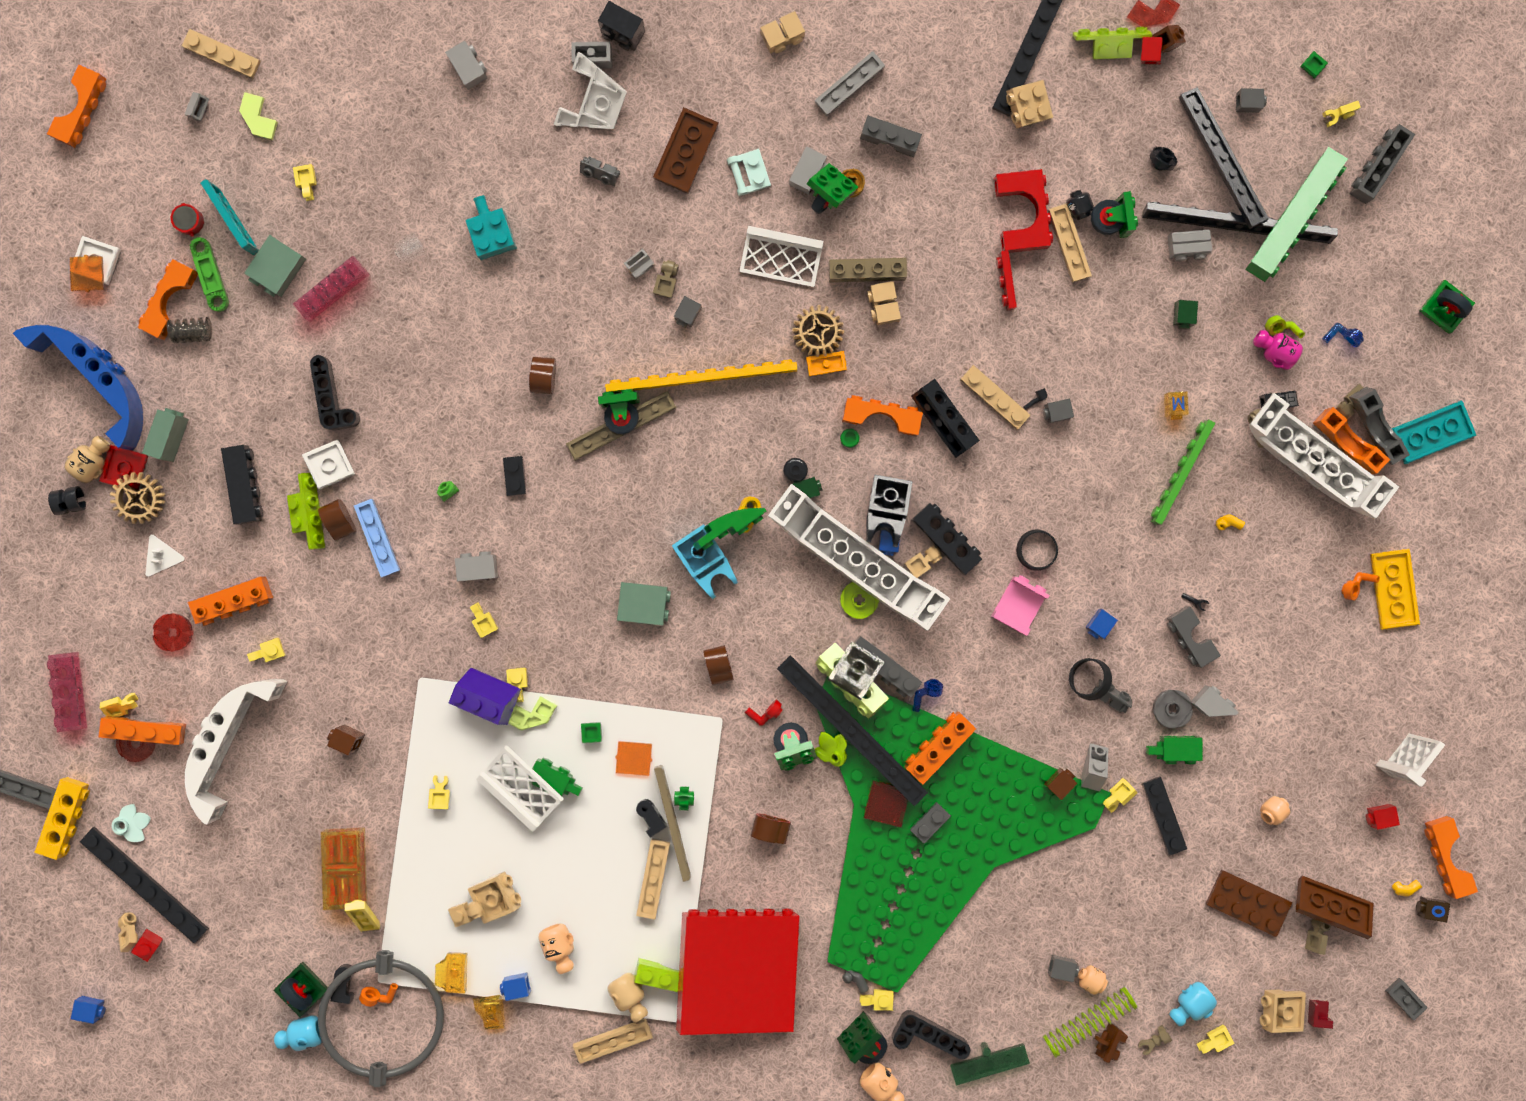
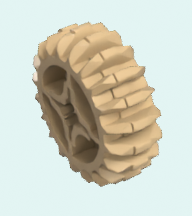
(810, 333)
(131, 492)

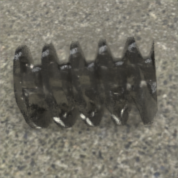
(189, 332)

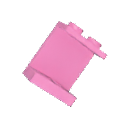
(1020, 604)

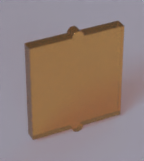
(86, 273)
(633, 758)

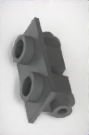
(591, 168)
(1120, 700)

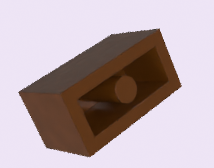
(345, 739)

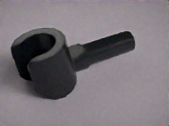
(1041, 395)
(1197, 602)

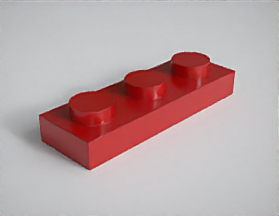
(1006, 280)

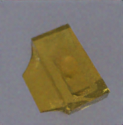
(452, 973)
(491, 1011)

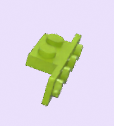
(1112, 43)
(304, 512)

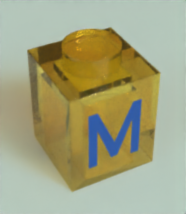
(1176, 405)

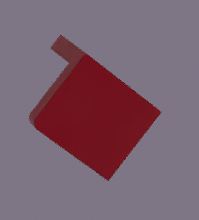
(1318, 1014)

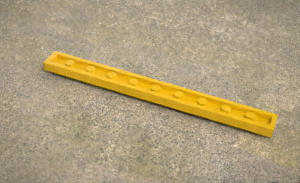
(710, 375)

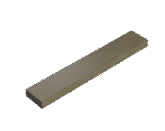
(602, 435)
(672, 822)

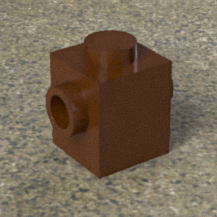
(1171, 36)

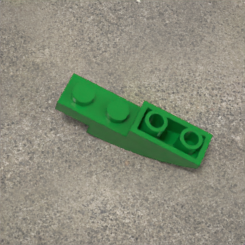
(733, 522)

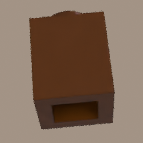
(1061, 782)

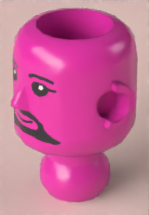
(1279, 349)

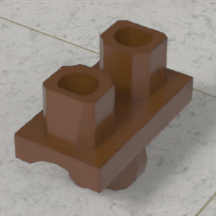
(1108, 1042)

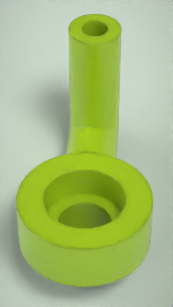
(1277, 324)

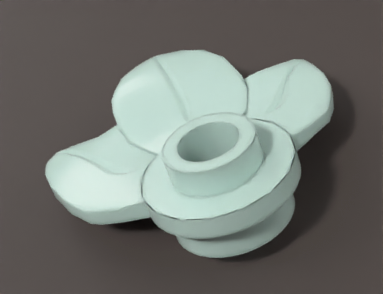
(133, 823)

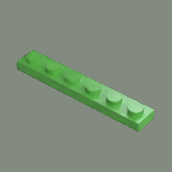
(1185, 465)

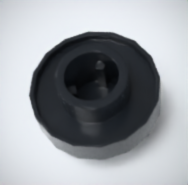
(1163, 158)

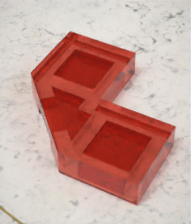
(1146, 16)

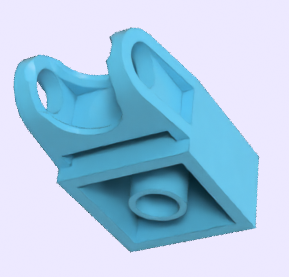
(703, 567)

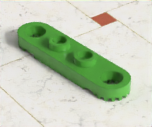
(209, 274)

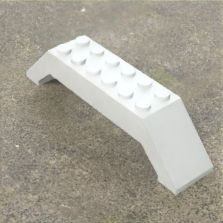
(857, 559)

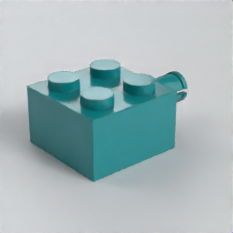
(490, 231)

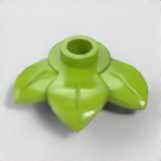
(830, 747)

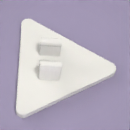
(160, 556)

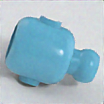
(1194, 1003)
(300, 1034)

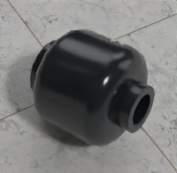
(1080, 204)
(795, 470)

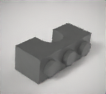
(880, 131)
(1182, 624)

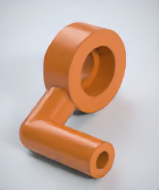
(1352, 588)
(371, 996)

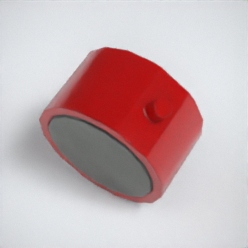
(187, 219)

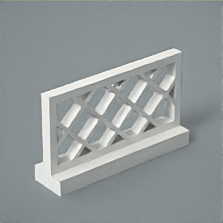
(781, 239)
(1411, 759)
(511, 797)

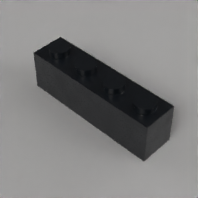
(241, 484)

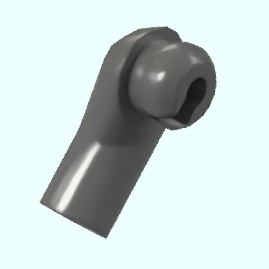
(857, 978)

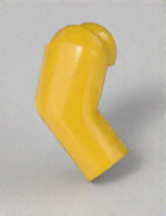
(1229, 520)
(1403, 890)

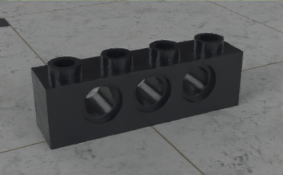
(945, 418)
(972, 555)

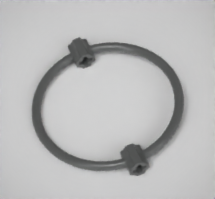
(383, 965)

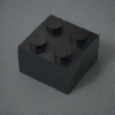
(621, 26)

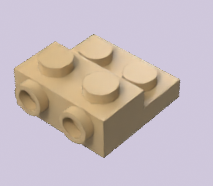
(1029, 104)
(496, 896)
(1283, 1011)

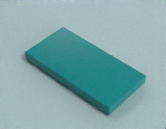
(229, 217)
(1435, 431)

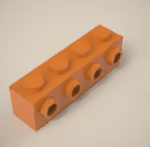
(230, 600)
(939, 747)

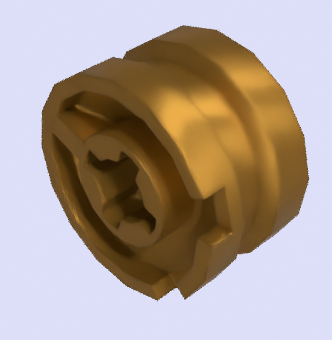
(856, 176)

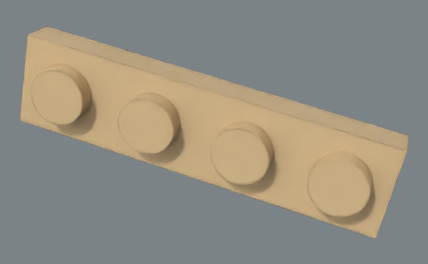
(221, 53)
(1069, 243)
(995, 397)
(653, 879)
(612, 1040)

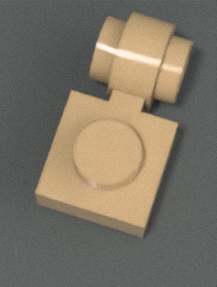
(919, 564)
(465, 912)
(128, 935)

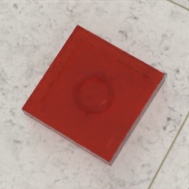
(885, 804)

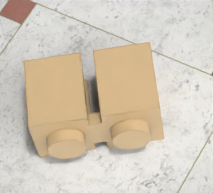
(774, 37)
(881, 294)

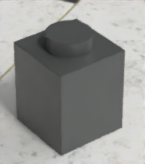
(1250, 100)
(687, 312)
(1058, 411)
(1063, 968)

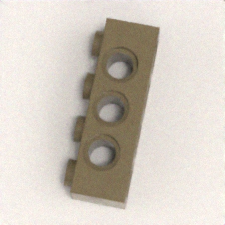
(867, 270)

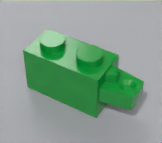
(1178, 749)
(556, 777)

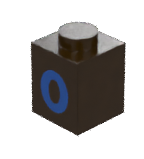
(1433, 909)

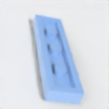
(377, 538)

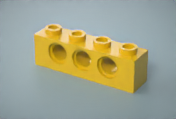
(47, 843)

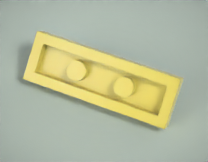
(362, 915)

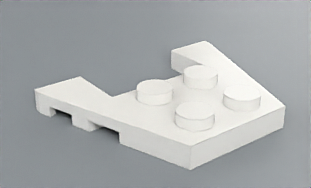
(601, 101)

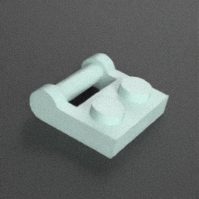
(755, 171)

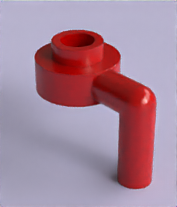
(773, 711)

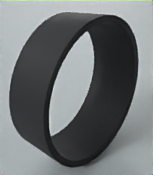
(1019, 550)
(1106, 684)

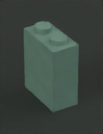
(274, 266)
(165, 434)
(643, 603)

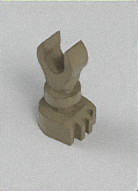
(1163, 1036)

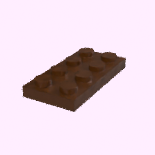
(685, 150)
(1249, 903)
(1334, 907)

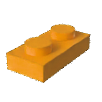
(826, 364)

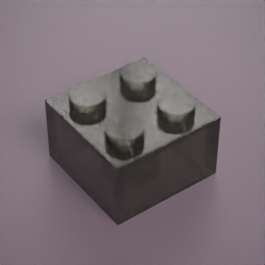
(856, 670)

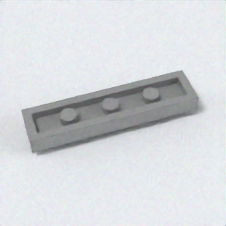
(849, 83)

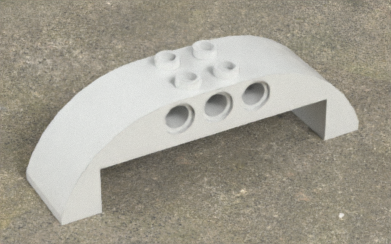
(1319, 460)
(214, 741)

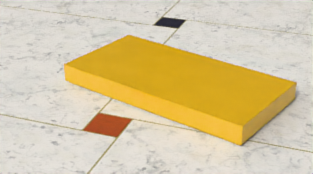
(1395, 589)

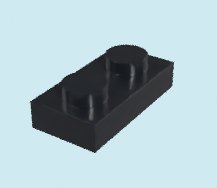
(514, 475)

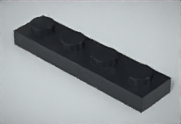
(1164, 815)

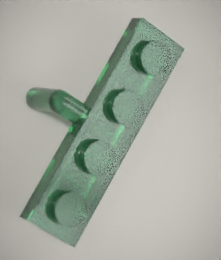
(989, 1063)

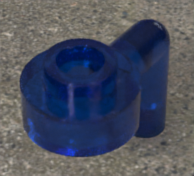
(1353, 336)
(931, 688)

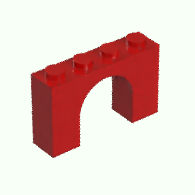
(1030, 185)

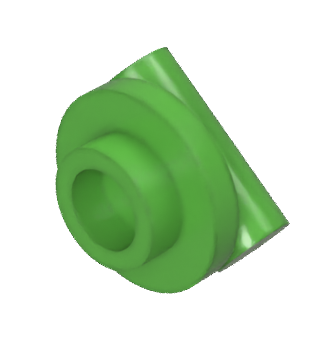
(447, 490)

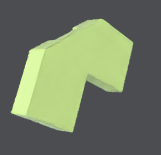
(251, 110)
(540, 715)

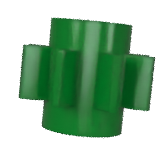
(684, 798)

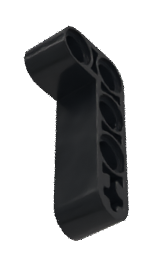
(329, 392)
(932, 1037)

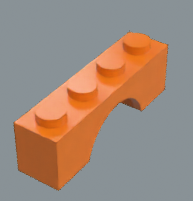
(69, 128)
(176, 278)
(906, 420)
(1336, 428)
(142, 731)
(1443, 834)

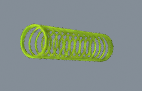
(1057, 1053)

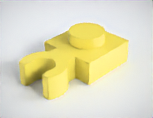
(439, 796)

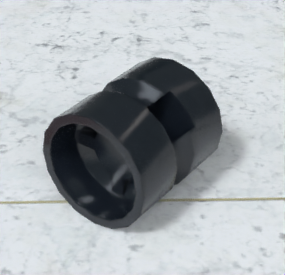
(63, 501)

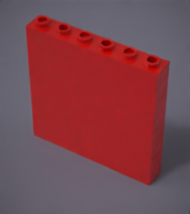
(737, 971)

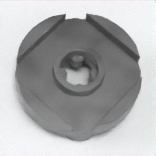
(1172, 719)

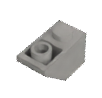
(1212, 704)
(1095, 767)

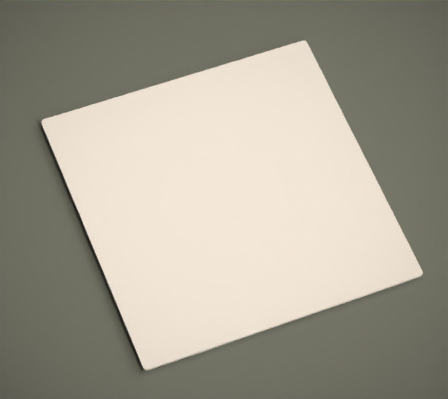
(572, 870)

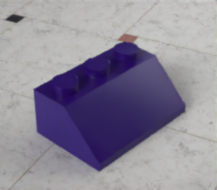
(485, 696)

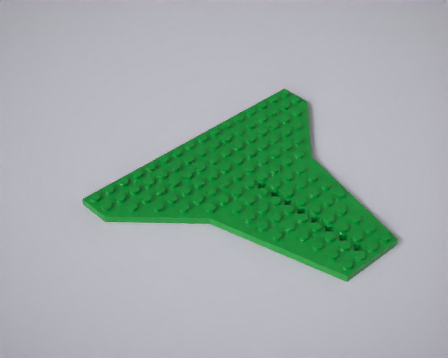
(996, 817)

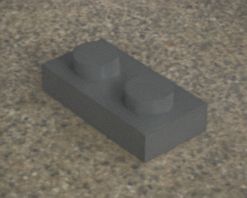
(930, 822)
(1406, 999)

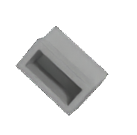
(193, 104)
(639, 264)

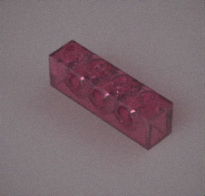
(331, 289)
(73, 683)

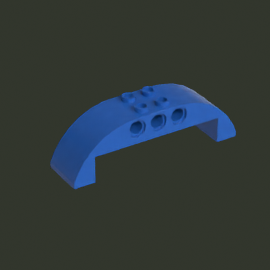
(99, 371)

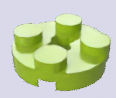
(850, 606)

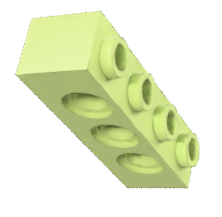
(866, 707)

